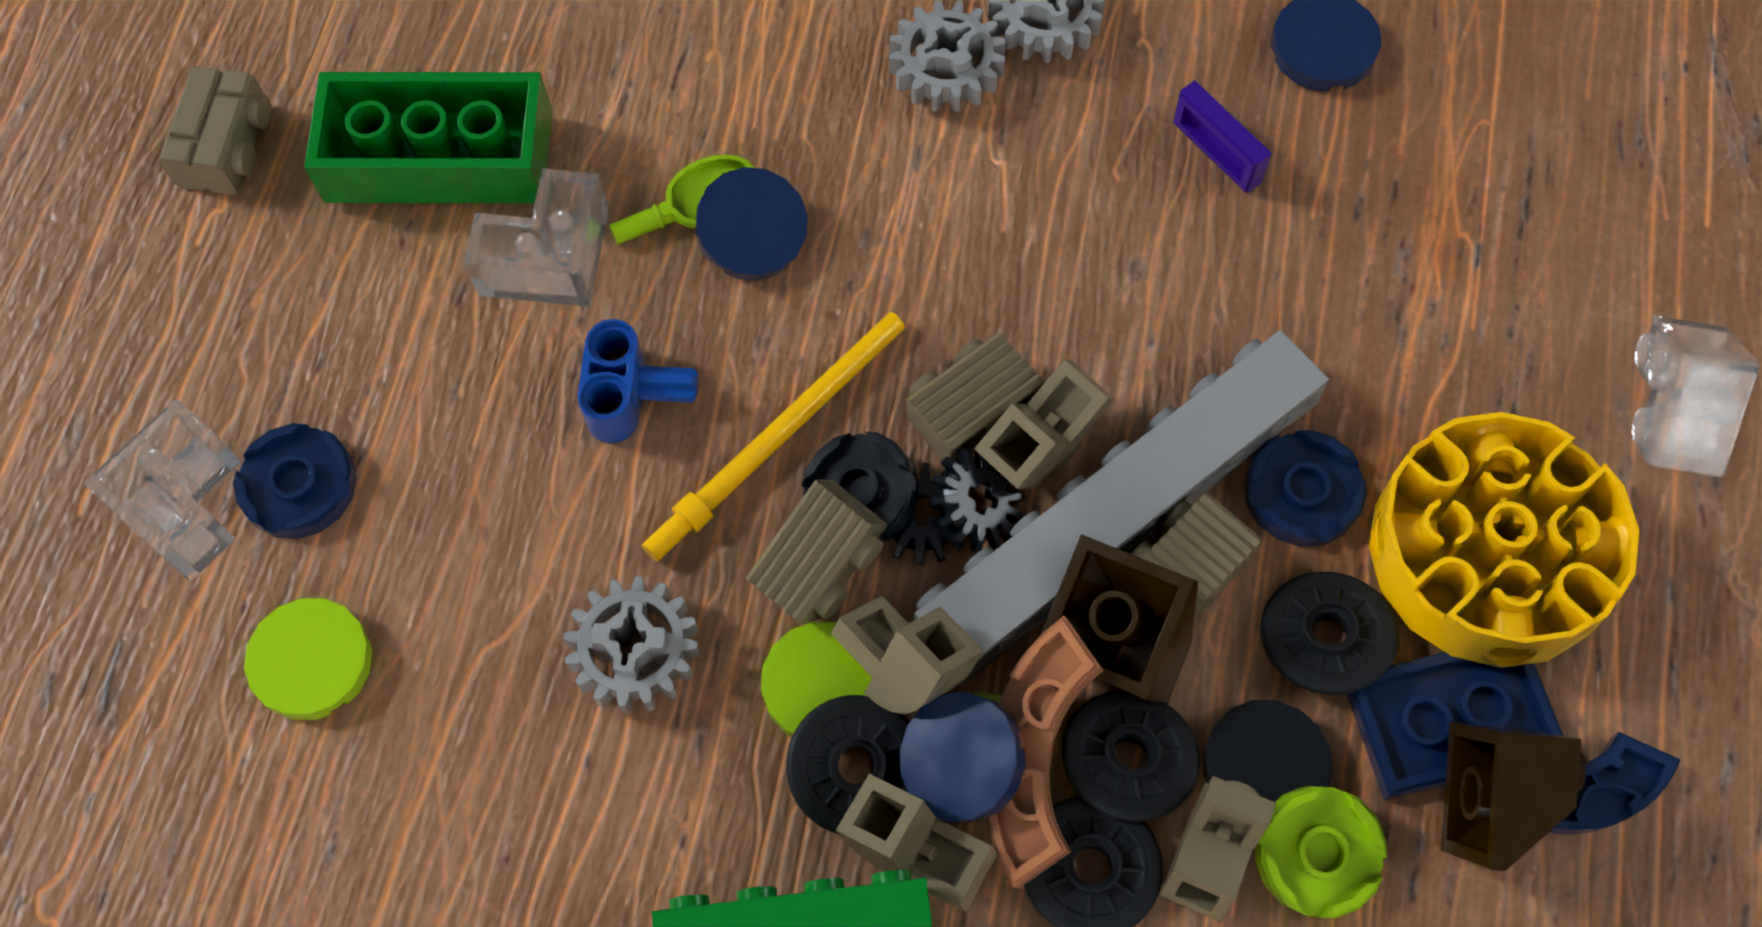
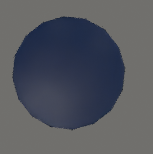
(1325, 43)
(751, 223)
(295, 481)
(1305, 488)
(962, 757)

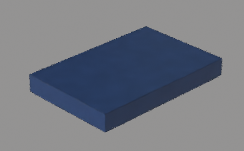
(1410, 710)

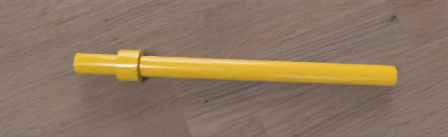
(695, 509)

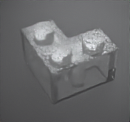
(545, 255)
(1696, 396)
(158, 486)

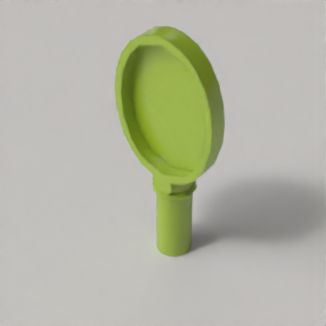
(681, 198)

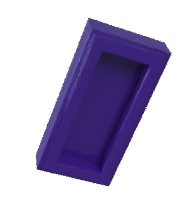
(1221, 137)

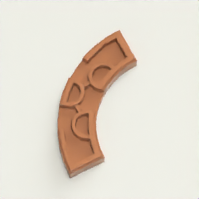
(1038, 699)

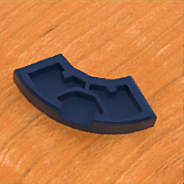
(1619, 785)

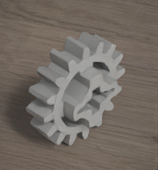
(1047, 24)
(947, 56)
(607, 639)

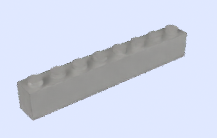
(1133, 493)

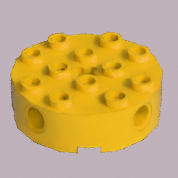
(1503, 540)

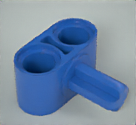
(625, 381)

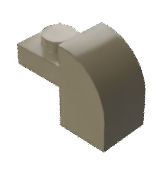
(1044, 434)
(905, 659)
(903, 834)
(1217, 847)

